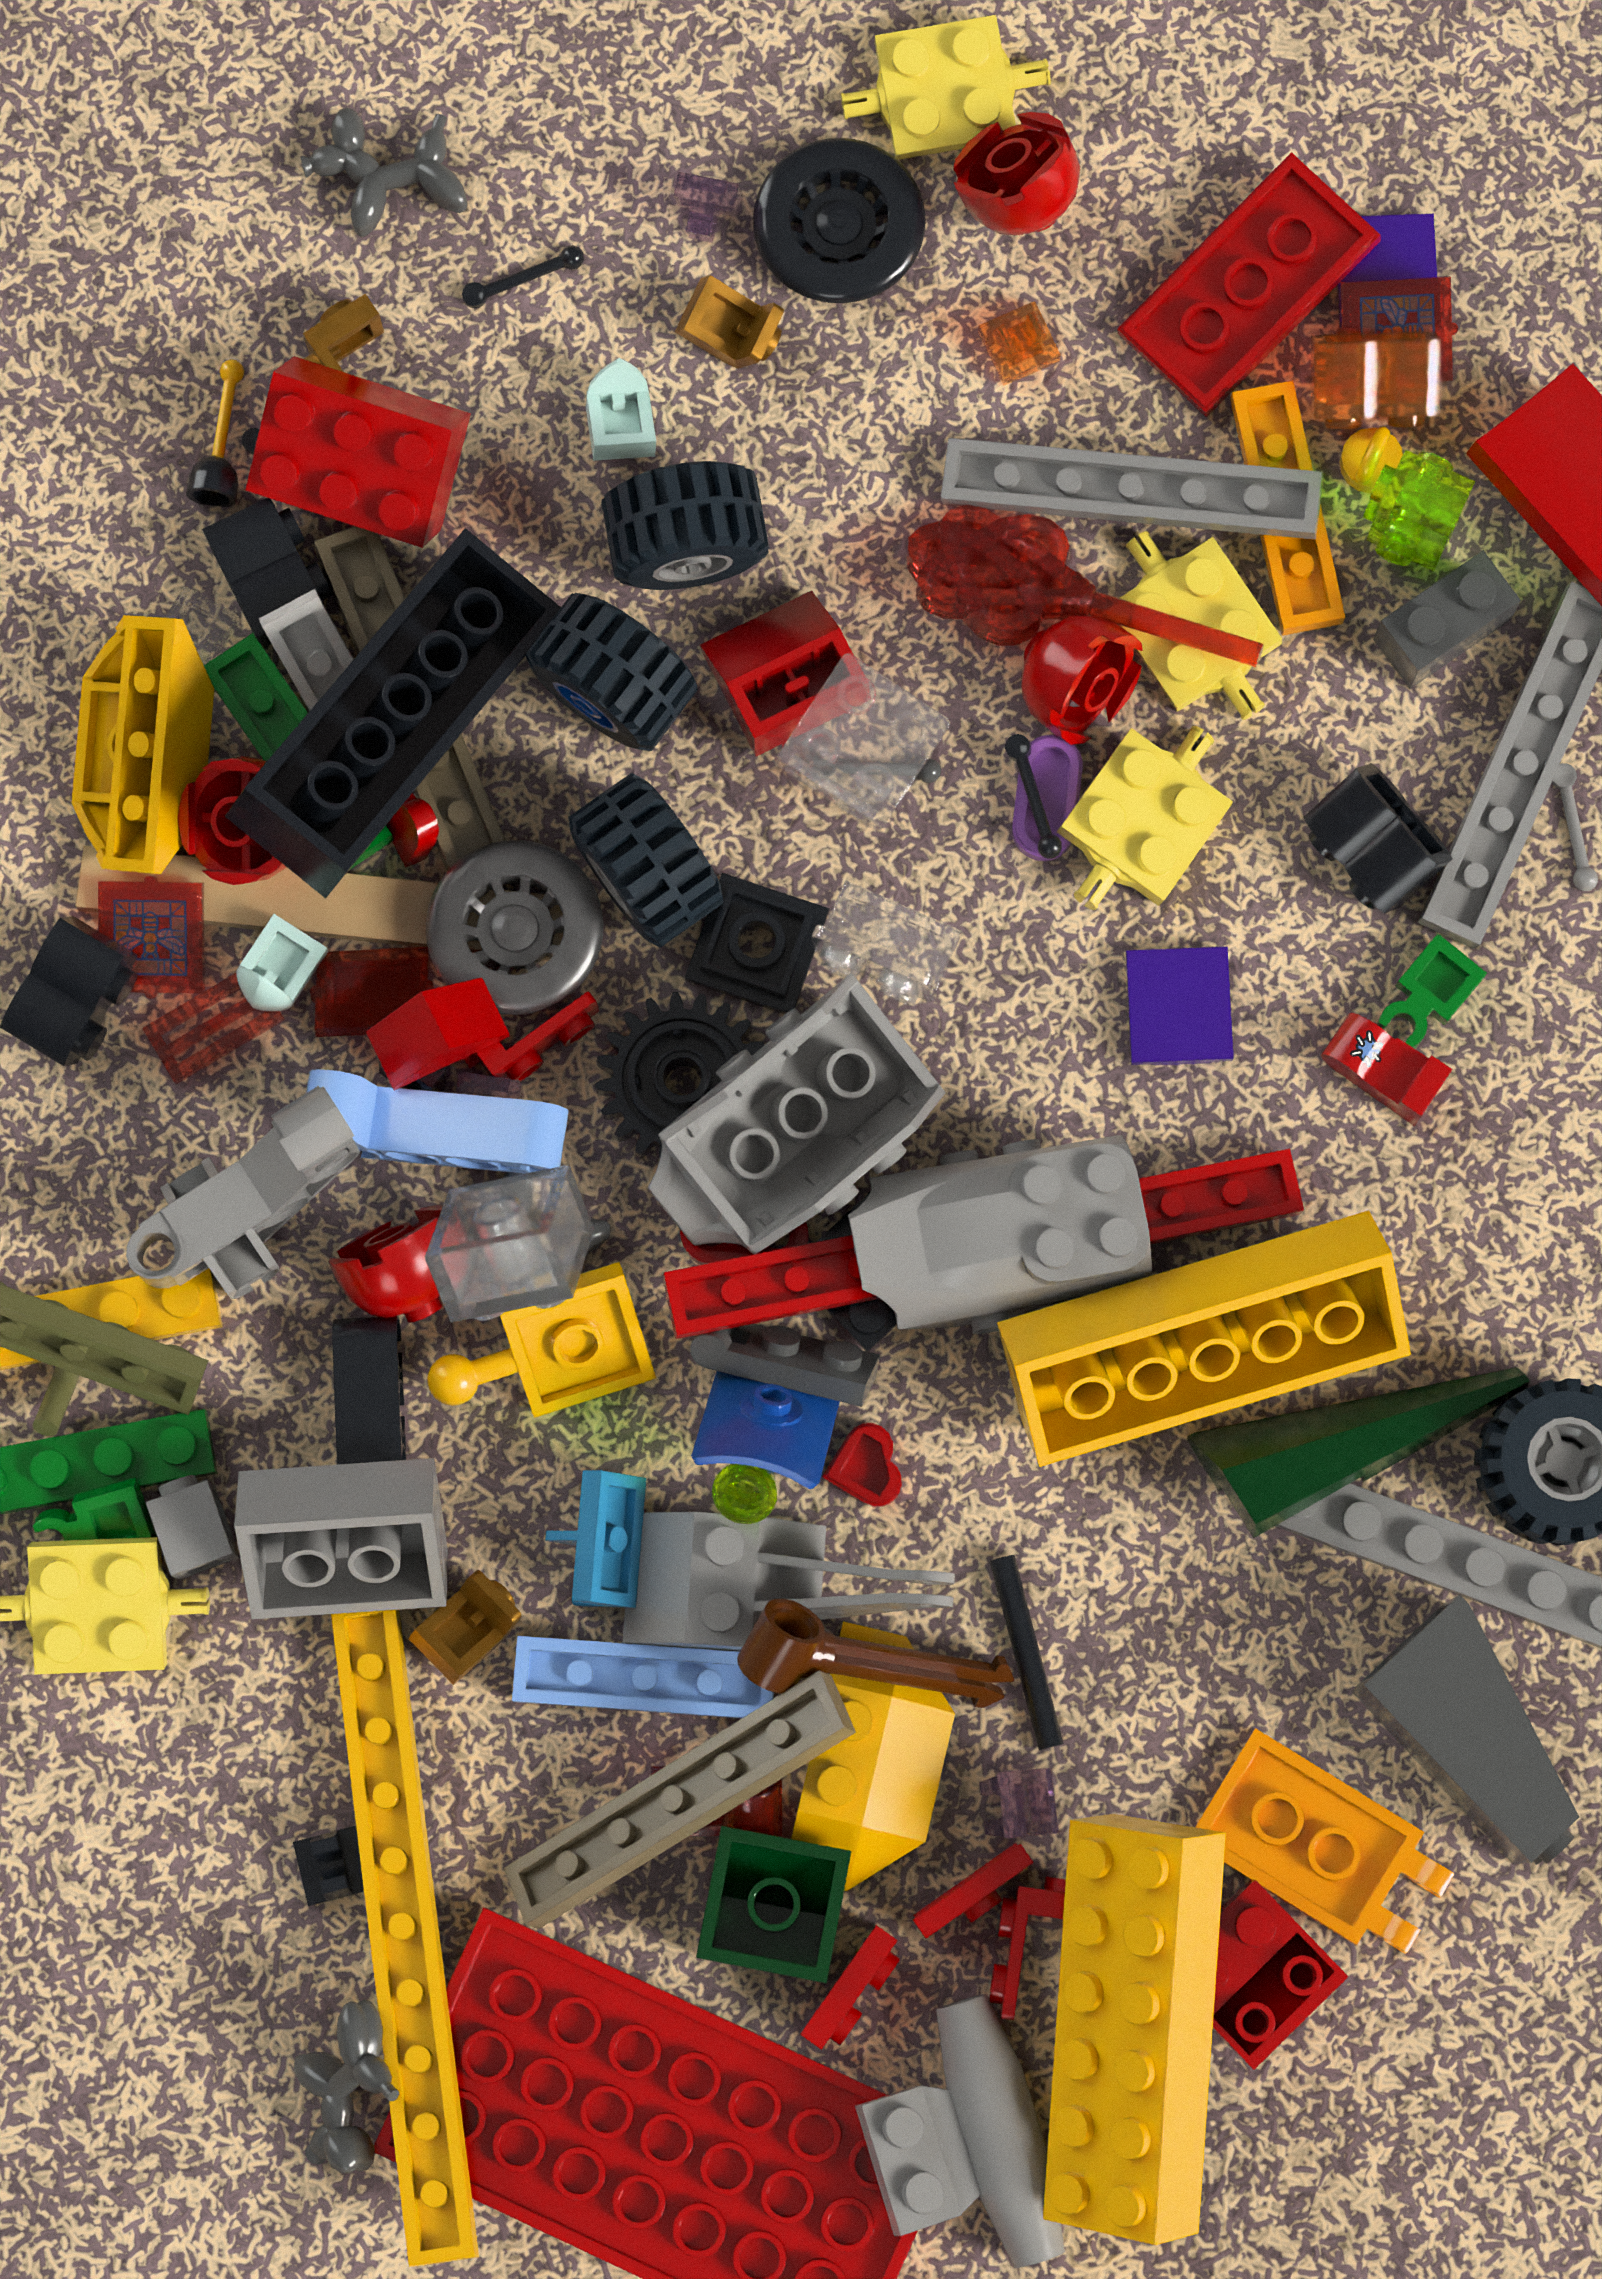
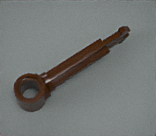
(793, 1644)

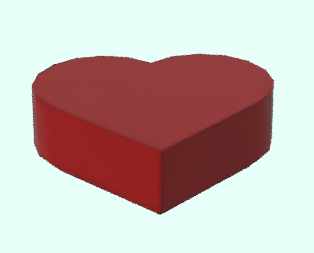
(414, 830)
(864, 1466)

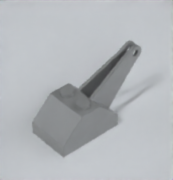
(712, 1577)

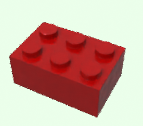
(357, 451)

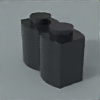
(262, 561)
(1376, 839)
(70, 991)

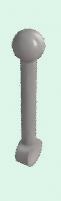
(1585, 877)

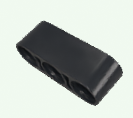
(368, 1390)

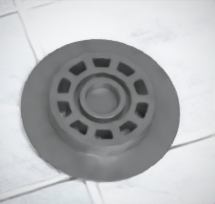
(516, 926)

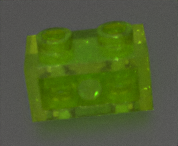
(1416, 509)

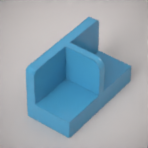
(606, 1539)

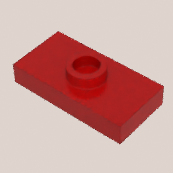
(973, 1894)

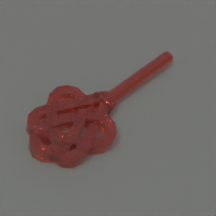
(1027, 580)

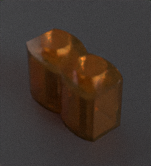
(1375, 376)

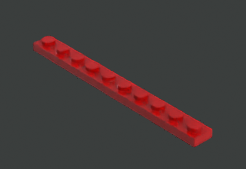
(828, 1276)

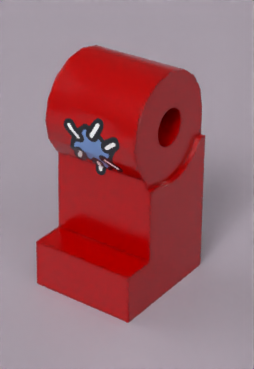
(1385, 1067)

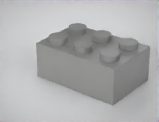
(341, 1538)

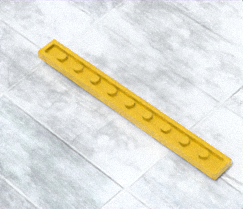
(404, 1938)

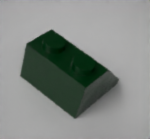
(773, 1904)

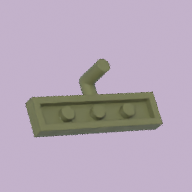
(95, 1351)

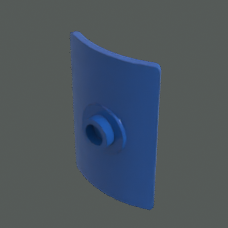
(765, 1428)

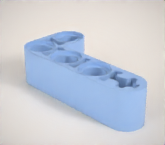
(446, 1126)

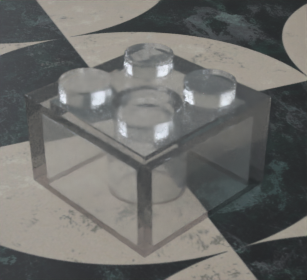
(510, 1244)

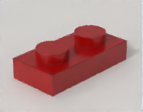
(836, 2013)

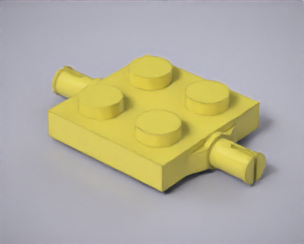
(943, 85)
(1208, 592)
(1144, 817)
(99, 1605)

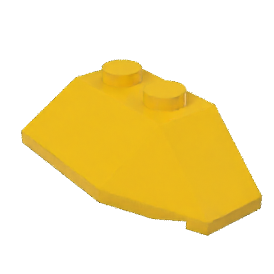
(140, 742)
(883, 1780)

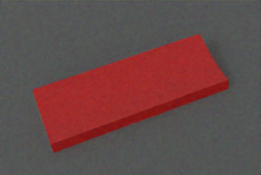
(1551, 470)

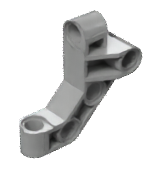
(230, 1214)

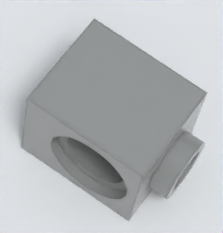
(191, 1527)

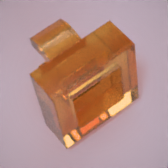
(1019, 343)

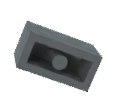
(1446, 619)

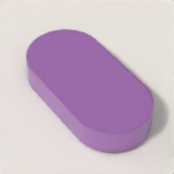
(1058, 778)

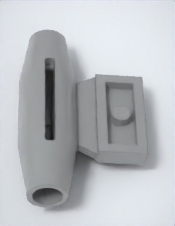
(966, 2142)

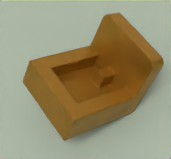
(730, 324)
(342, 331)
(468, 1626)

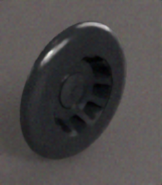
(839, 221)

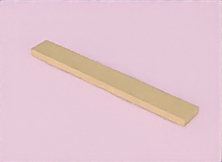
(355, 910)

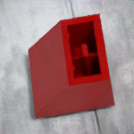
(776, 667)
(1266, 1974)

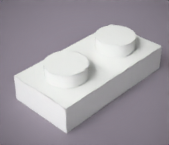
(307, 645)

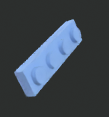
(633, 1678)

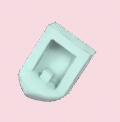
(620, 413)
(278, 966)

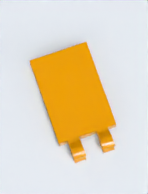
(1318, 1842)

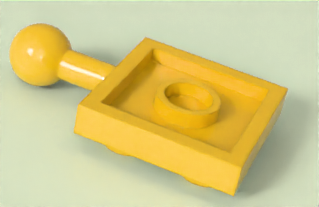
(561, 1351)

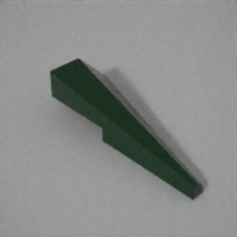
(1300, 1457)

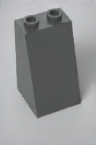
(1469, 1732)

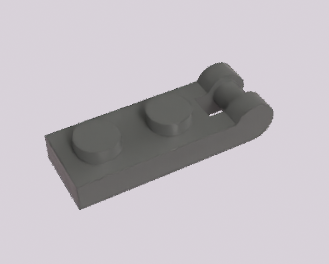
(789, 1360)

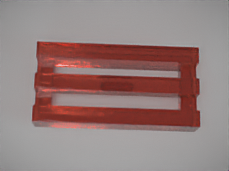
(219, 1048)

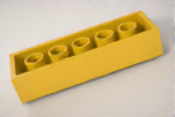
(1205, 1338)
(1134, 2027)

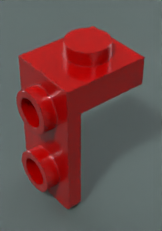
(524, 1056)
(1013, 1926)

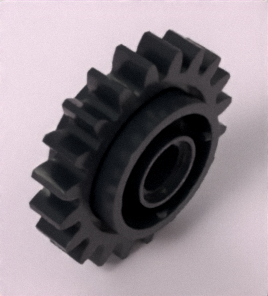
(652, 1052)

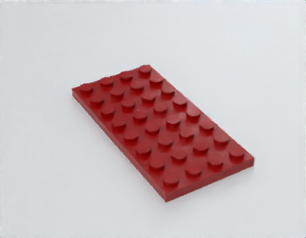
(654, 2123)

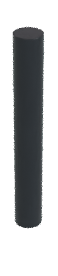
(1026, 1652)

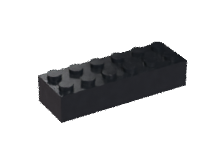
(393, 713)

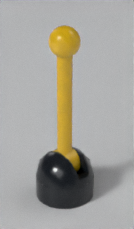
(213, 477)

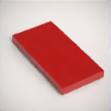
(1249, 284)

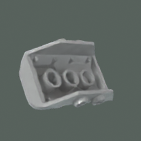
(794, 1124)
(1002, 1233)

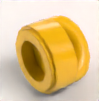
(1366, 455)

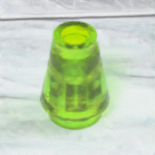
(744, 1493)

